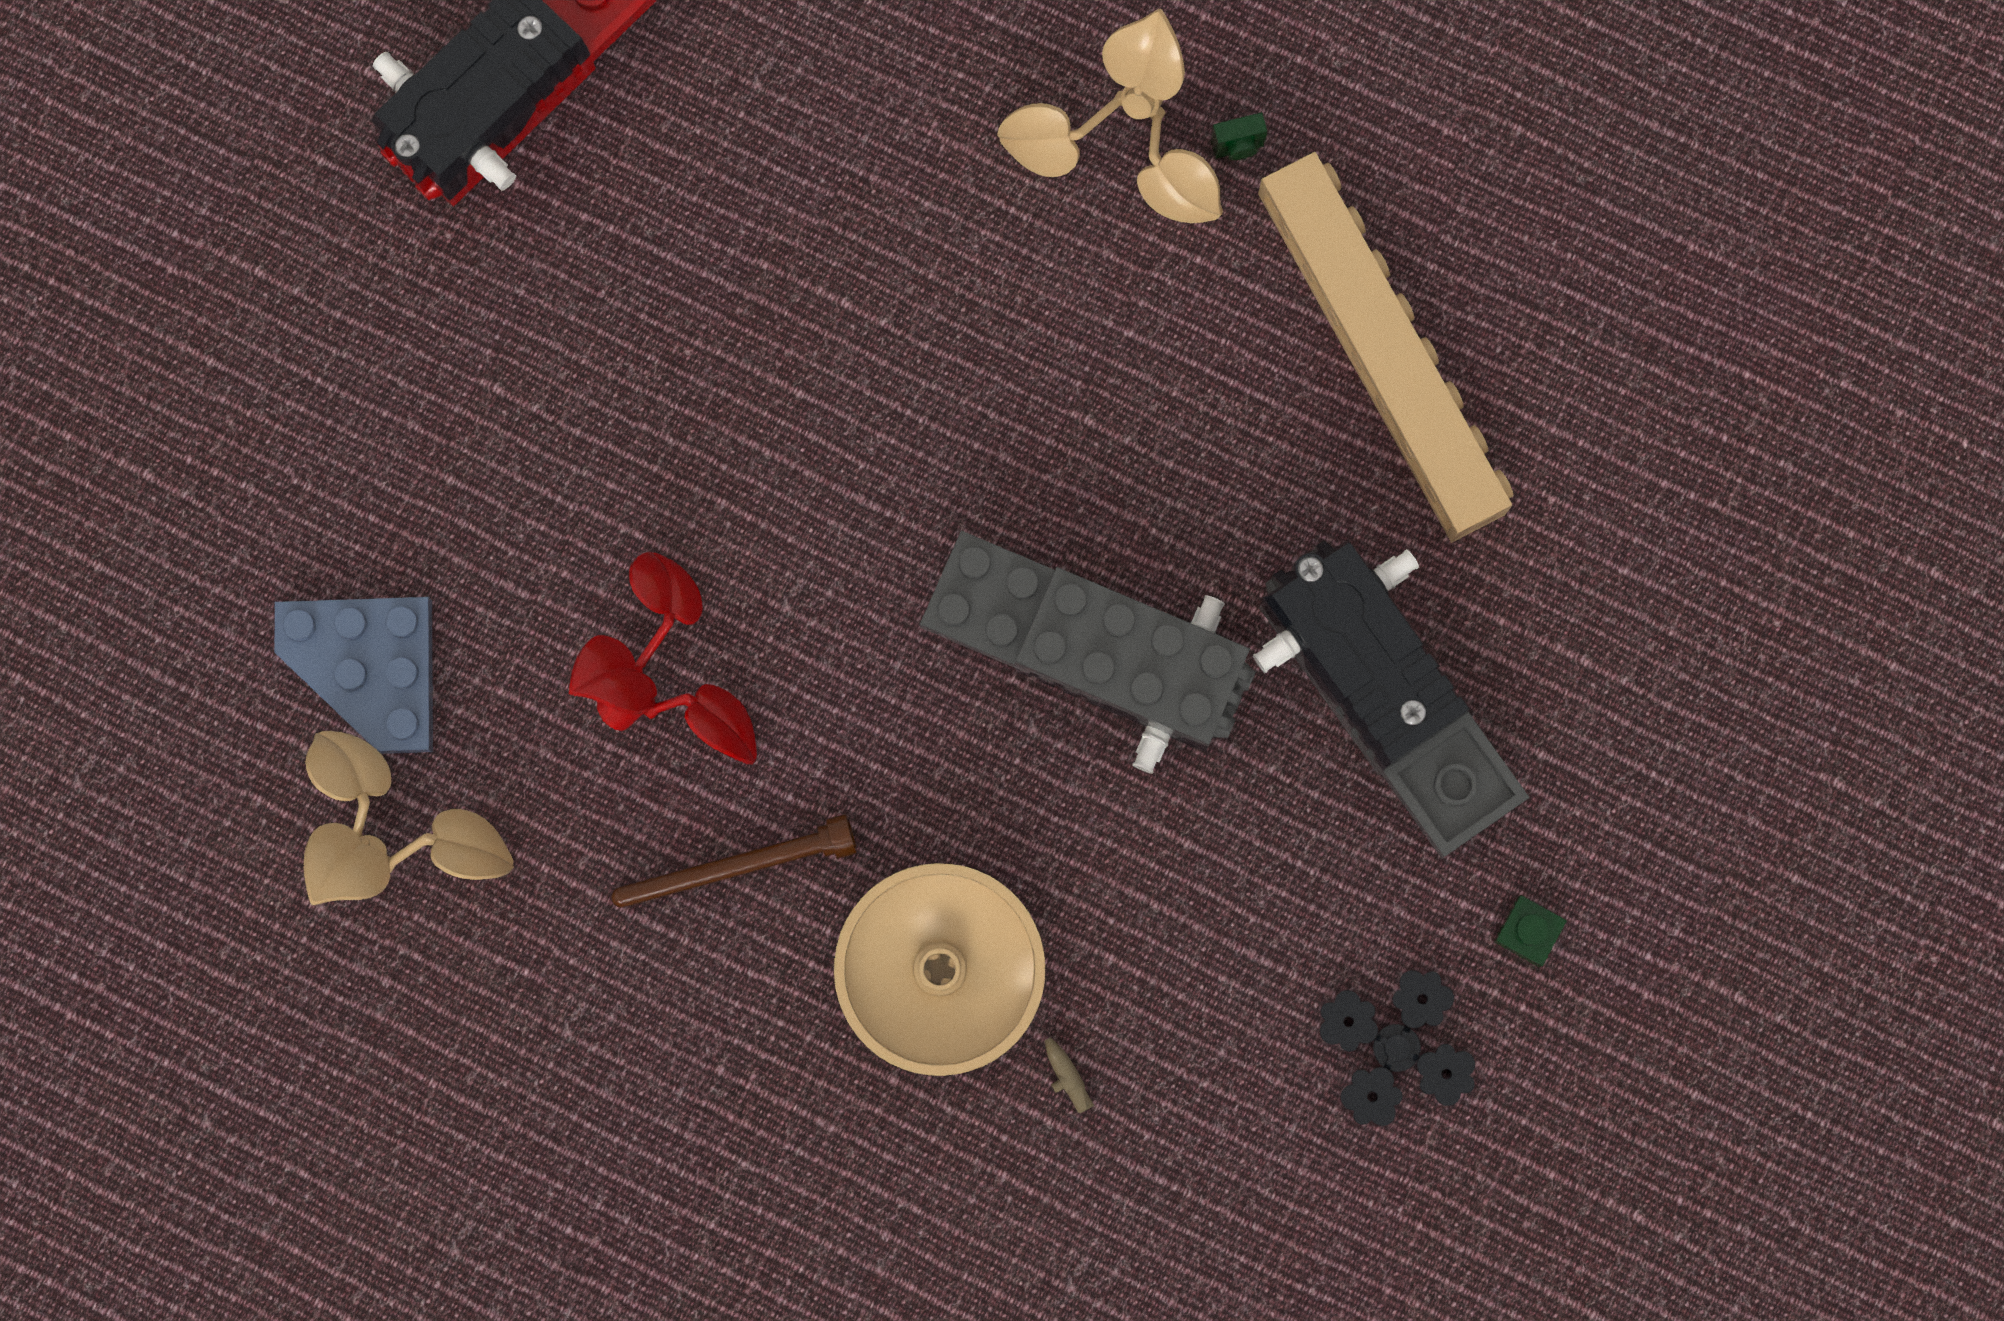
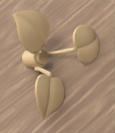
(1151, 68)
(355, 866)

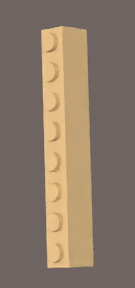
(1384, 346)

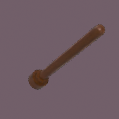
(832, 839)

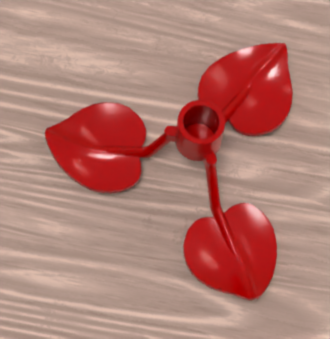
(623, 693)

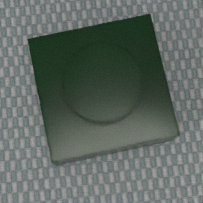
(1239, 137)
(1530, 931)

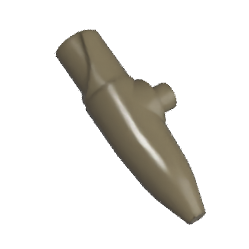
(1067, 1076)

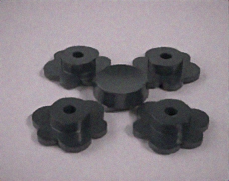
(1397, 1048)

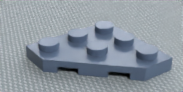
(366, 663)

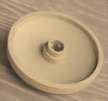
(939, 969)

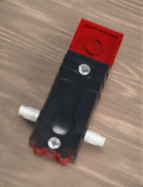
(491, 89)

